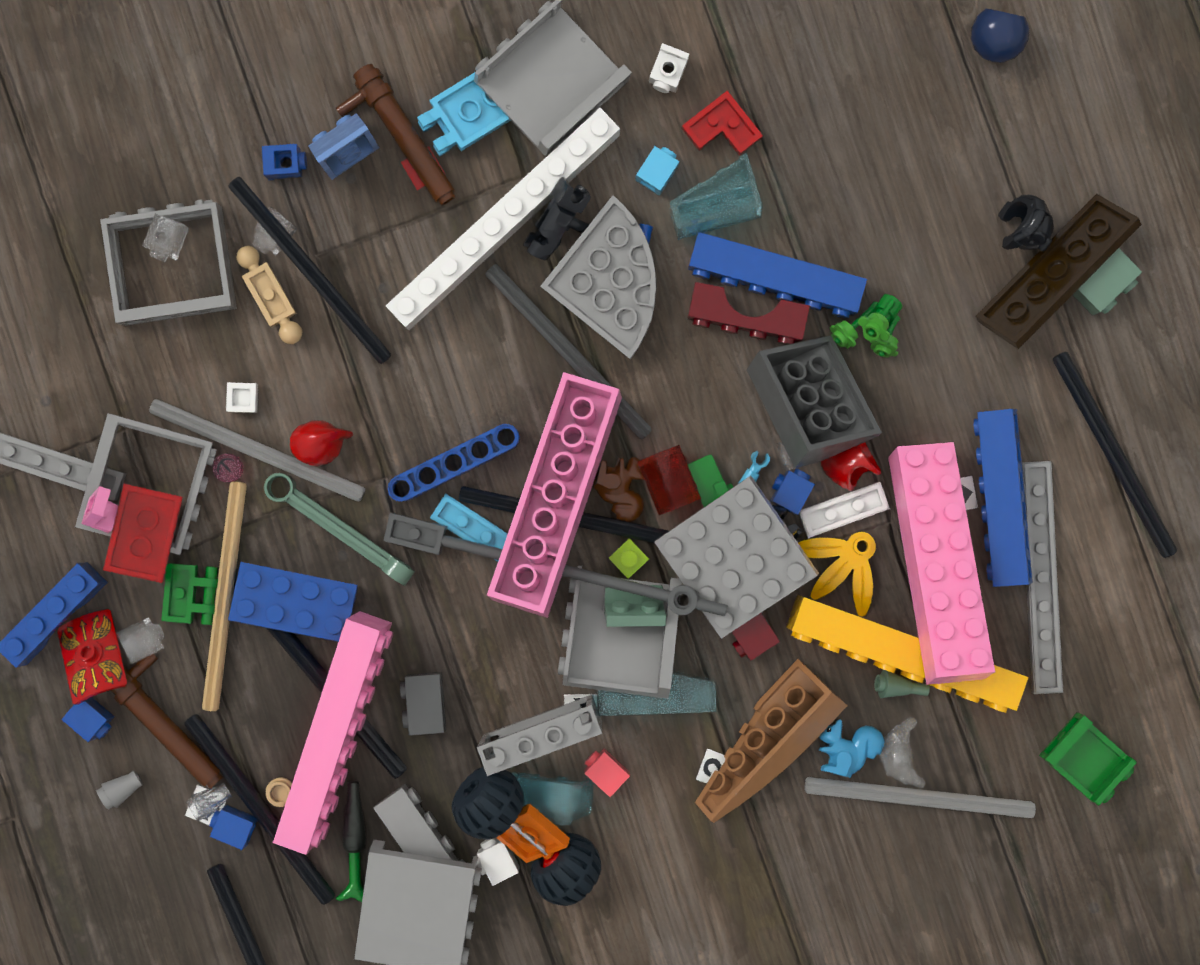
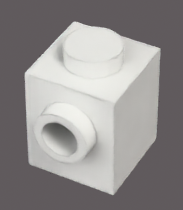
(496, 861)

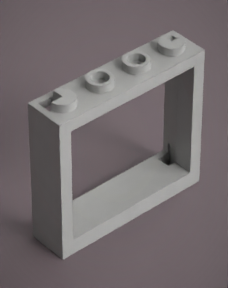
(179, 213)
(198, 484)
(540, 735)

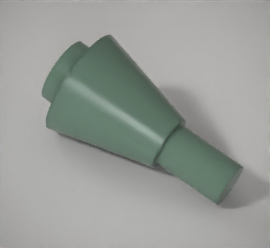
(893, 685)

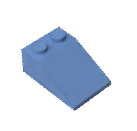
(343, 145)

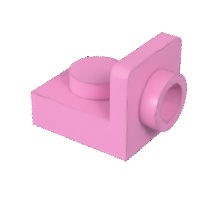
(99, 511)

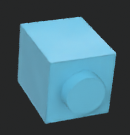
(657, 169)

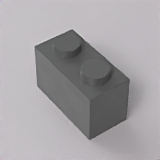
(424, 703)

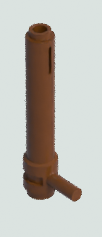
(380, 97)
(163, 727)

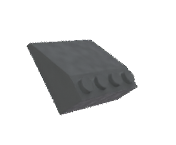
(812, 400)

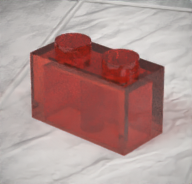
(669, 480)

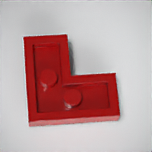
(722, 117)

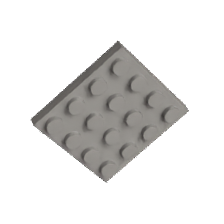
(737, 555)

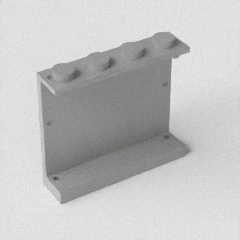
(549, 77)

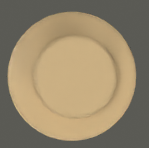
(278, 791)

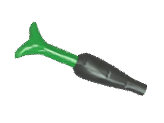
(353, 842)

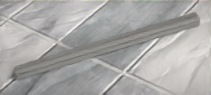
(256, 450)
(919, 797)

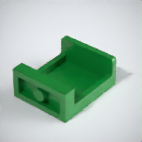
(1088, 759)

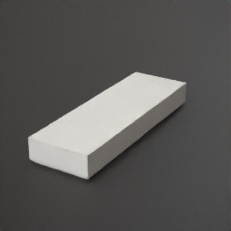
(843, 509)

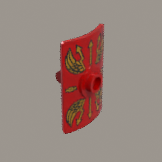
(91, 655)

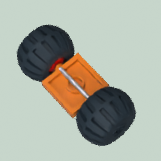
(493, 807)

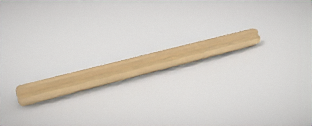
(224, 596)

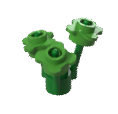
(877, 325)

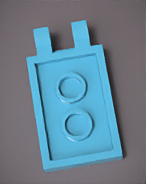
(463, 115)

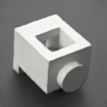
(672, 57)

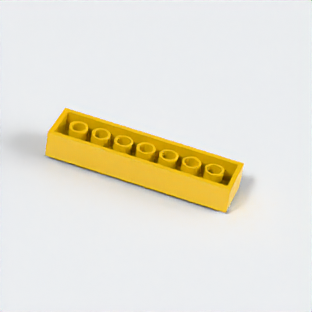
(894, 650)

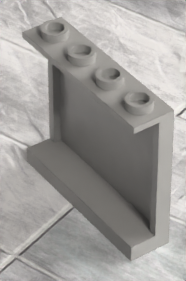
(616, 658)
(416, 909)

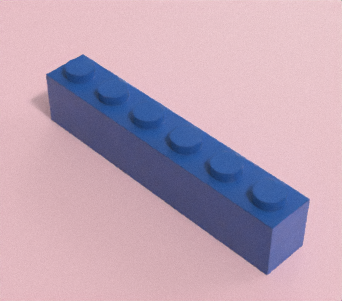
(776, 274)
(1004, 498)

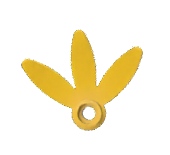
(848, 559)

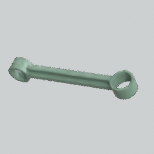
(386, 562)

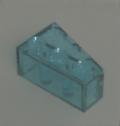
(718, 202)
(558, 797)

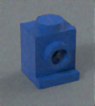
(275, 155)

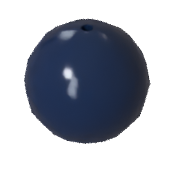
(999, 35)

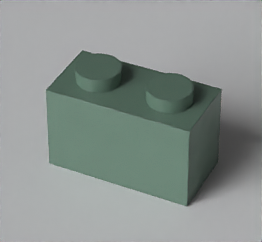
(1113, 277)

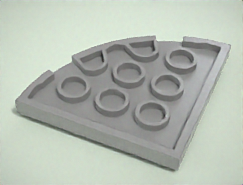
(609, 278)

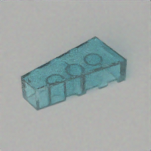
(687, 695)

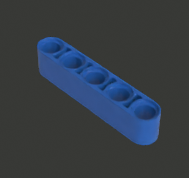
(439, 463)

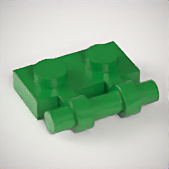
(181, 592)

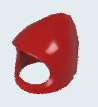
(317, 442)
(849, 466)

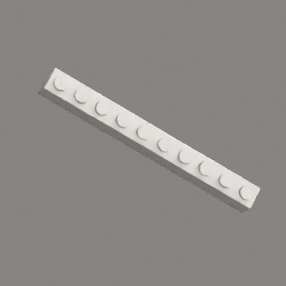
(503, 219)

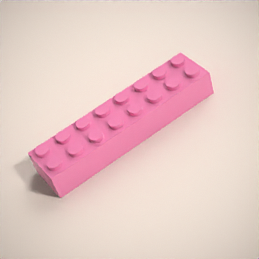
(555, 495)
(940, 564)
(333, 732)

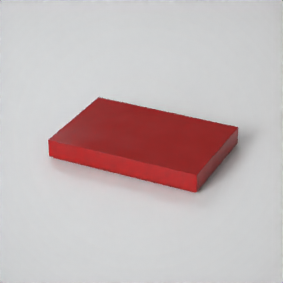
(142, 533)

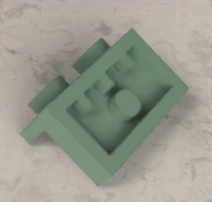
(632, 610)

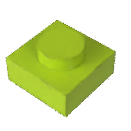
(628, 558)

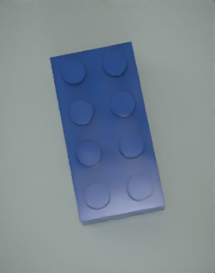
(291, 602)

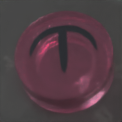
(227, 468)

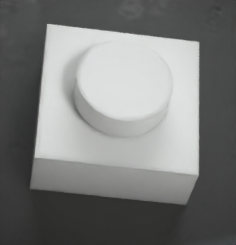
(242, 397)

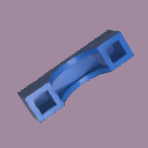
(41, 622)

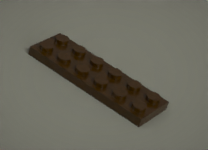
(1059, 271)

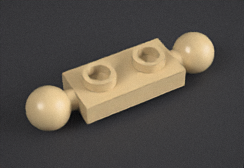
(269, 294)

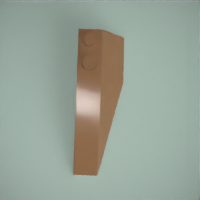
(781, 729)

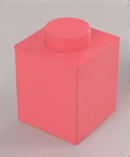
(606, 771)

